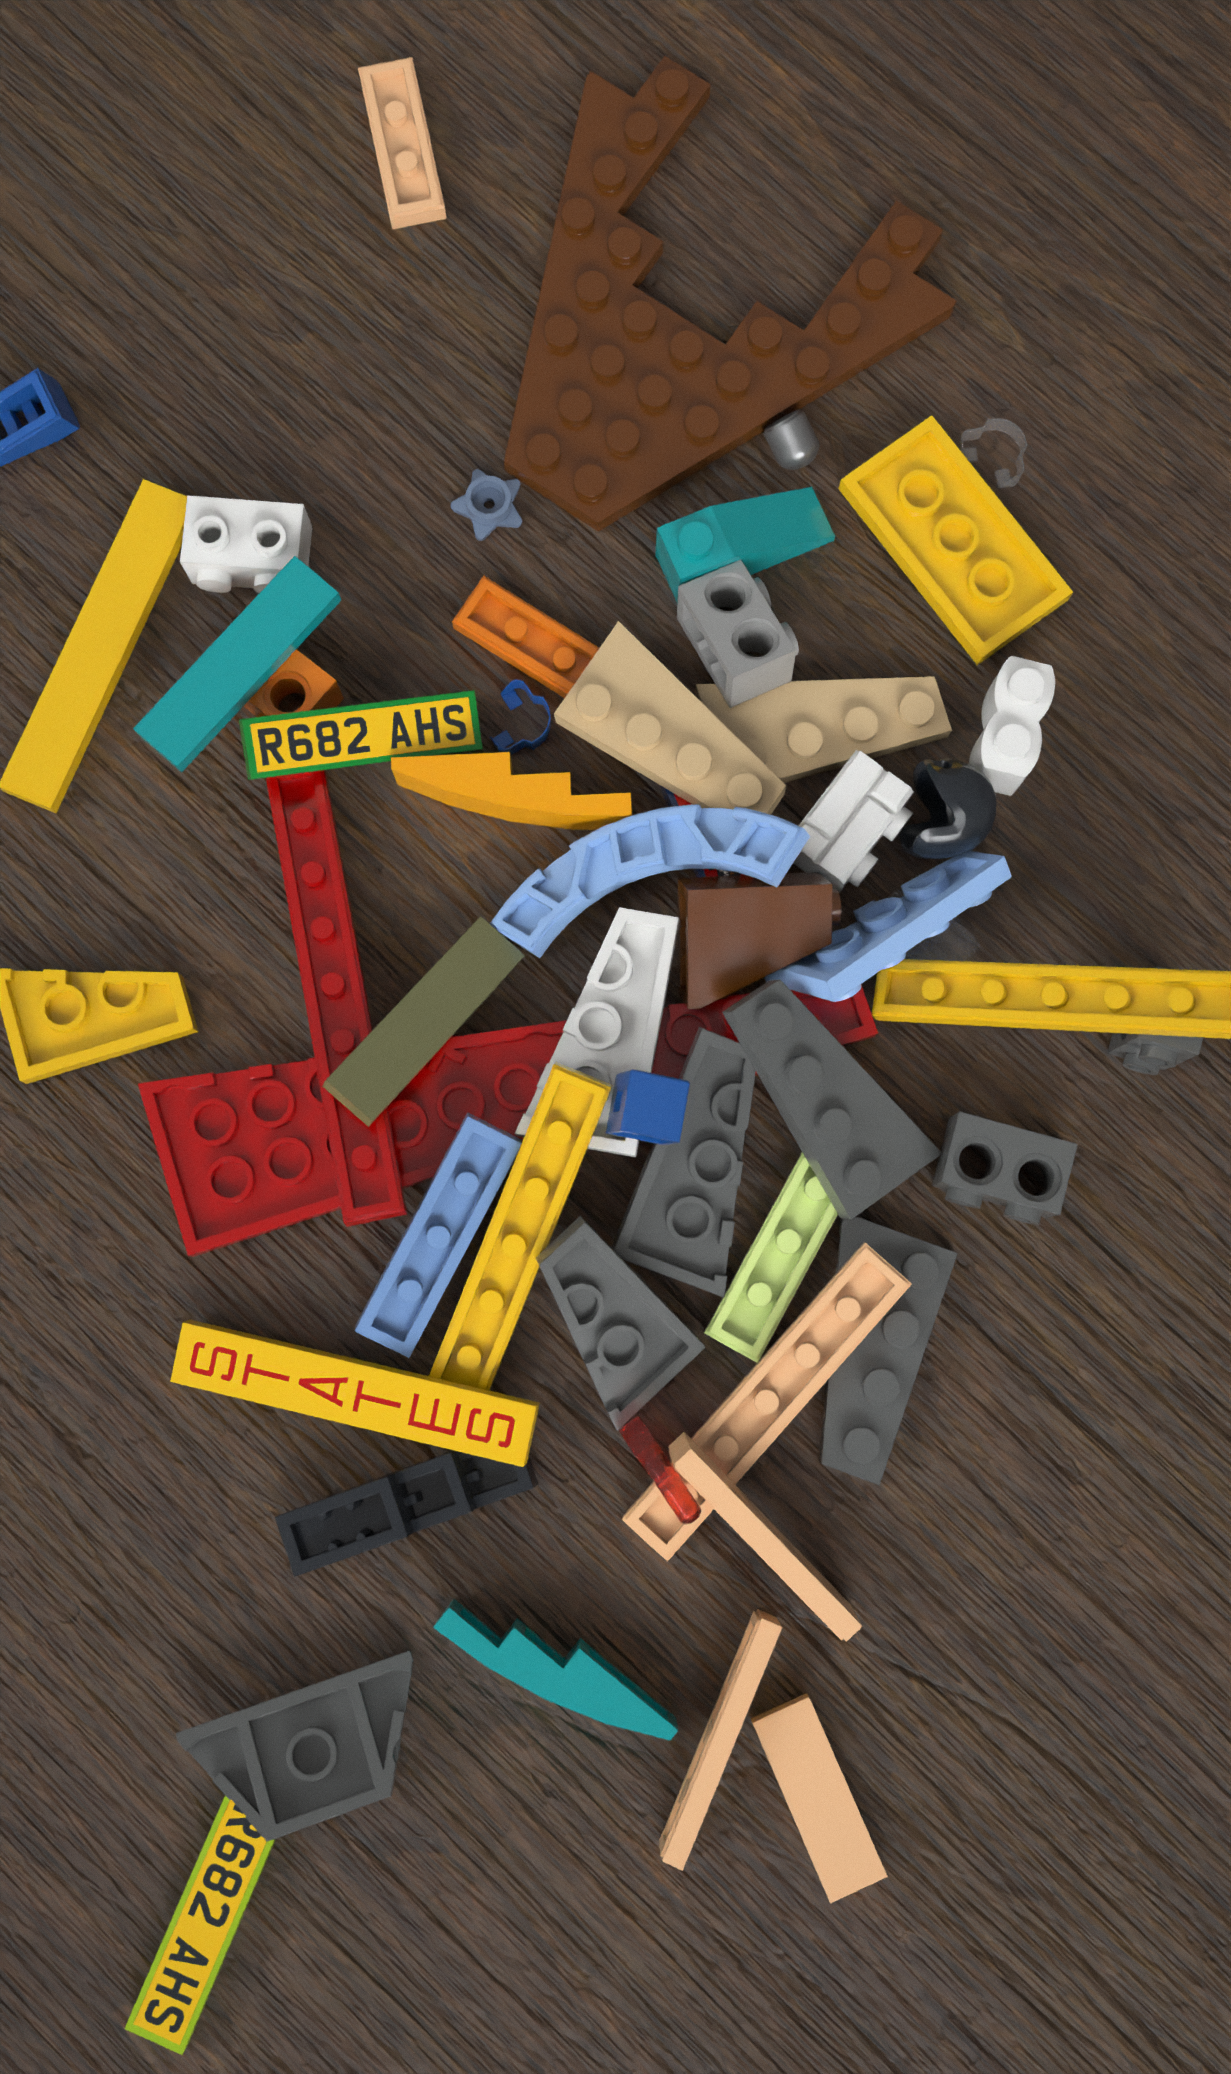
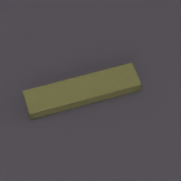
(423, 1021)

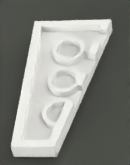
(617, 1013)

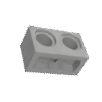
(726, 636)

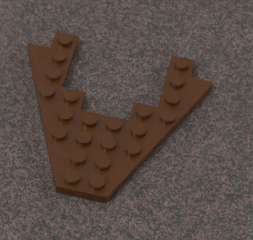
(630, 393)

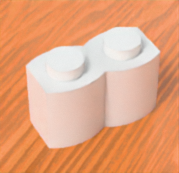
(1011, 723)

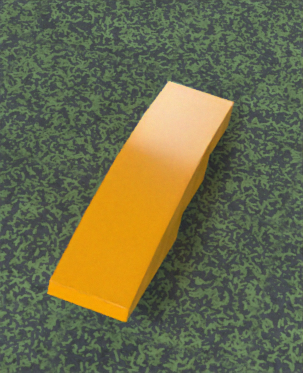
(488, 787)

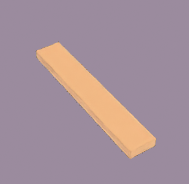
(779, 1387)

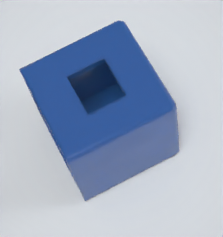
(648, 1107)

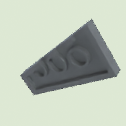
(688, 1189)

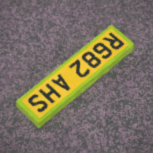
(200, 1931)

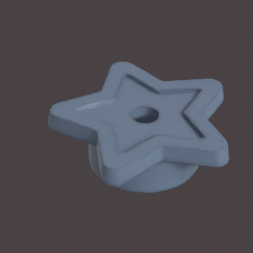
(484, 489)

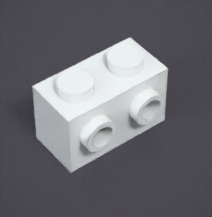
(241, 541)

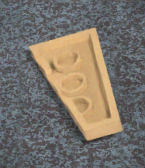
(823, 722)
(662, 730)

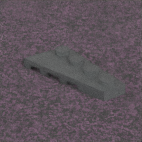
(835, 1110)
(875, 1381)

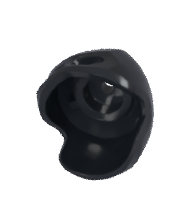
(959, 808)

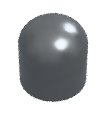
(792, 440)

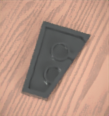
(616, 1321)

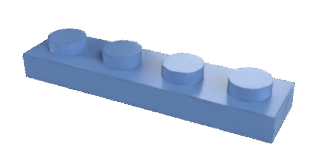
(438, 1235)

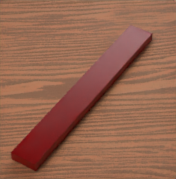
(332, 988)

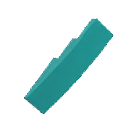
(577, 1682)

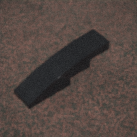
(396, 1507)

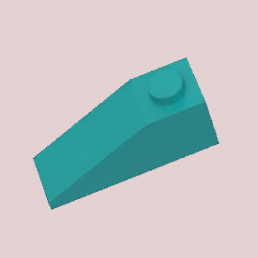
(755, 530)

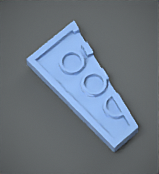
(894, 926)

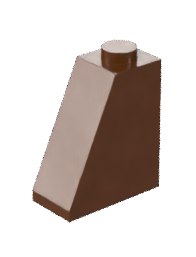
(747, 929)

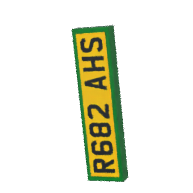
(360, 734)

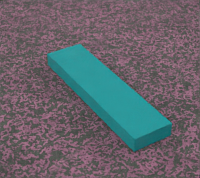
(237, 664)

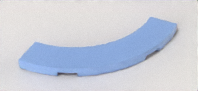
(641, 847)

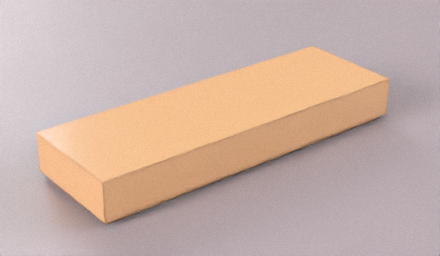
(402, 143)
(819, 1798)

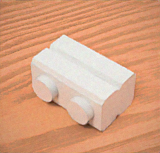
(851, 820)

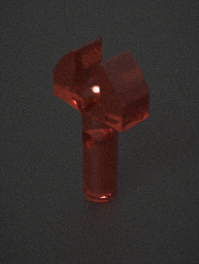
(661, 1471)

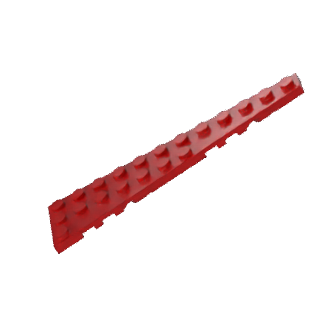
(255, 1145)

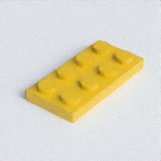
(954, 540)

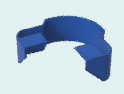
(513, 701)

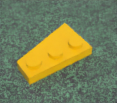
(83, 1018)

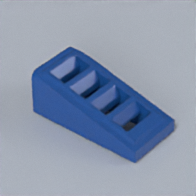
(41, 429)

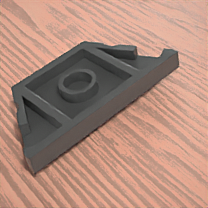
(309, 1749)

